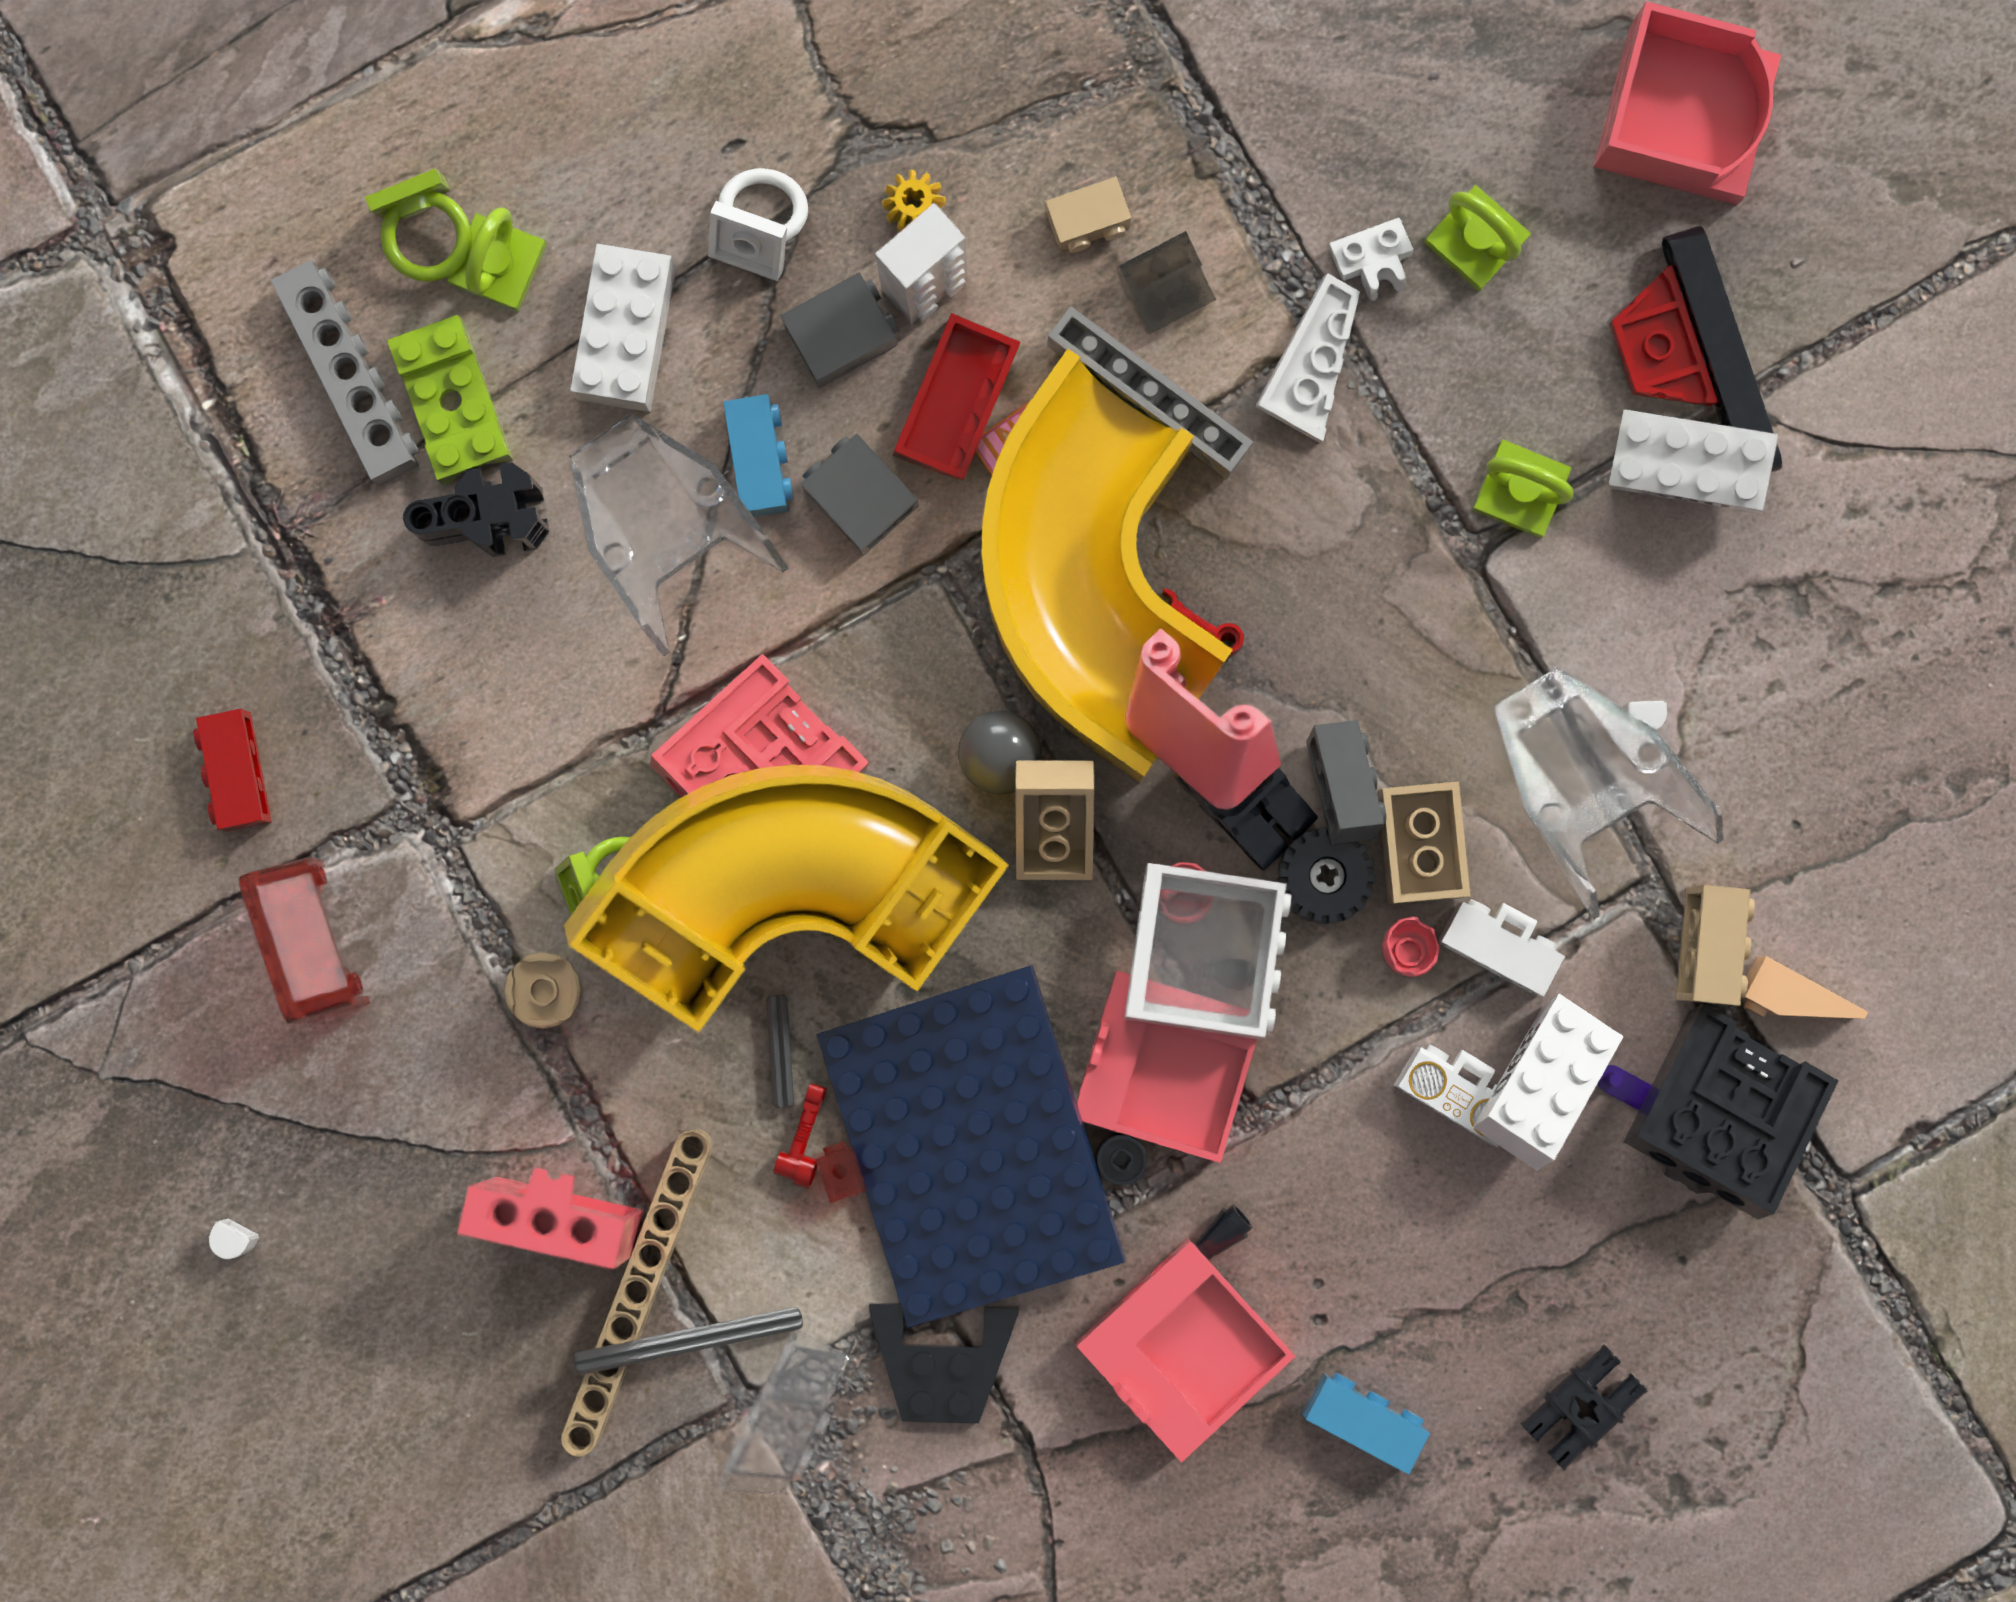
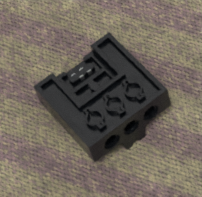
(1730, 1113)

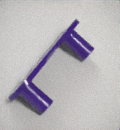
(1624, 1086)

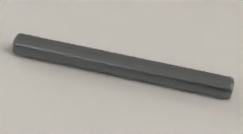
(687, 1340)

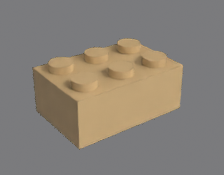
(1054, 820)
(1424, 843)
(1714, 945)

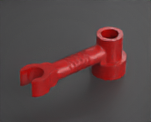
(1226, 631)
(795, 1164)

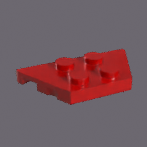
(1661, 345)

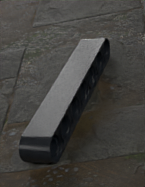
(1717, 332)

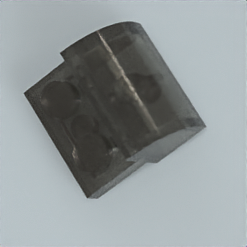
(1165, 282)

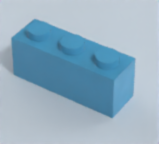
(758, 454)
(1367, 1421)

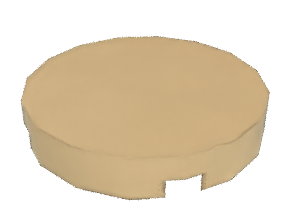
(543, 990)

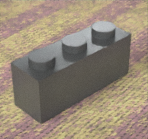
(1345, 782)

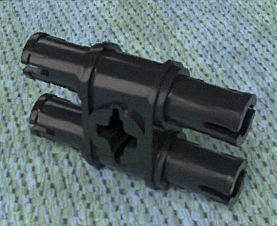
(1562, 1404)

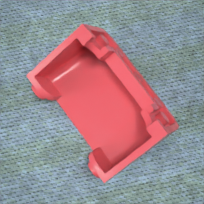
(1212, 754)

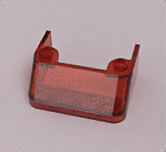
(299, 942)

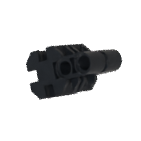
(493, 511)
(1254, 830)

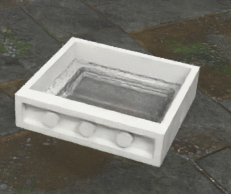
(1207, 951)

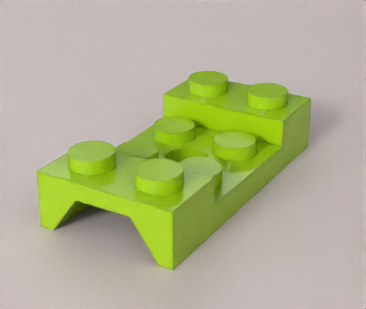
(439, 362)

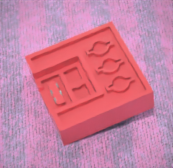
(747, 728)
(1163, 1080)
(551, 1219)
(1184, 1350)

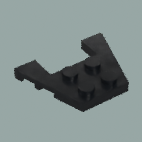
(942, 1380)

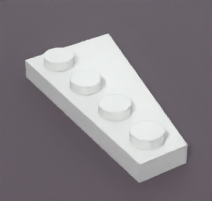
(1308, 370)

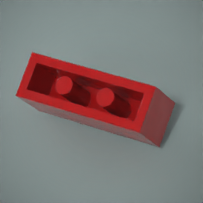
(232, 770)

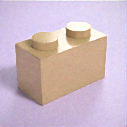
(1088, 215)

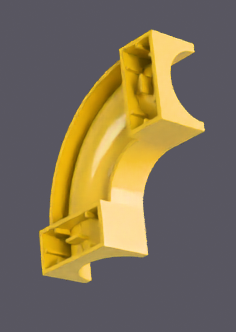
(1067, 561)
(773, 859)

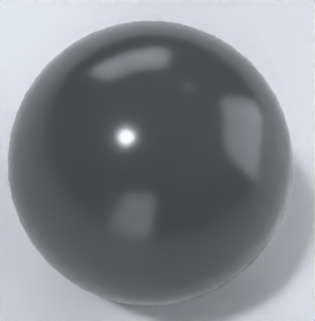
(993, 746)

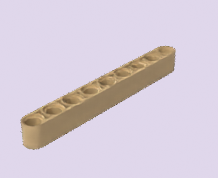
(651, 1276)

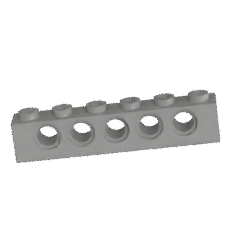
(296, 291)
(1150, 391)

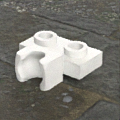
(1374, 256)

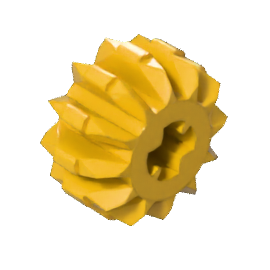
(913, 188)

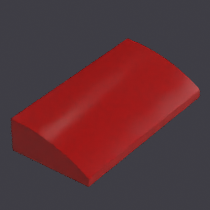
(956, 398)

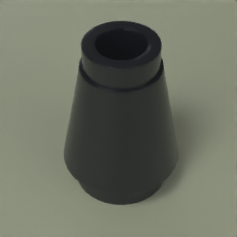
(1223, 1232)

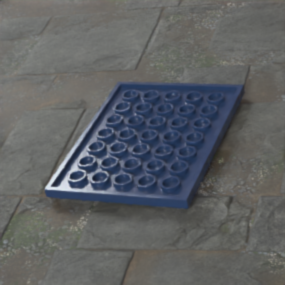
(971, 1147)

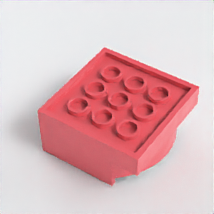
(1688, 104)

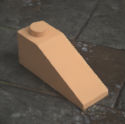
(1784, 992)

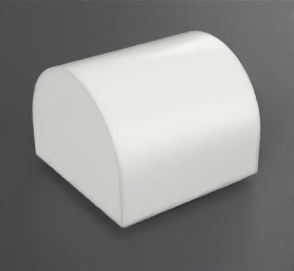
(1650, 712)
(231, 1239)

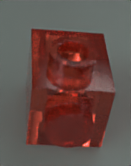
(841, 1172)

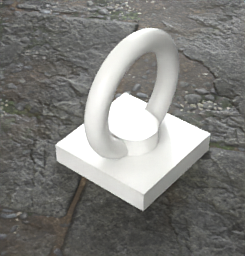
(748, 238)

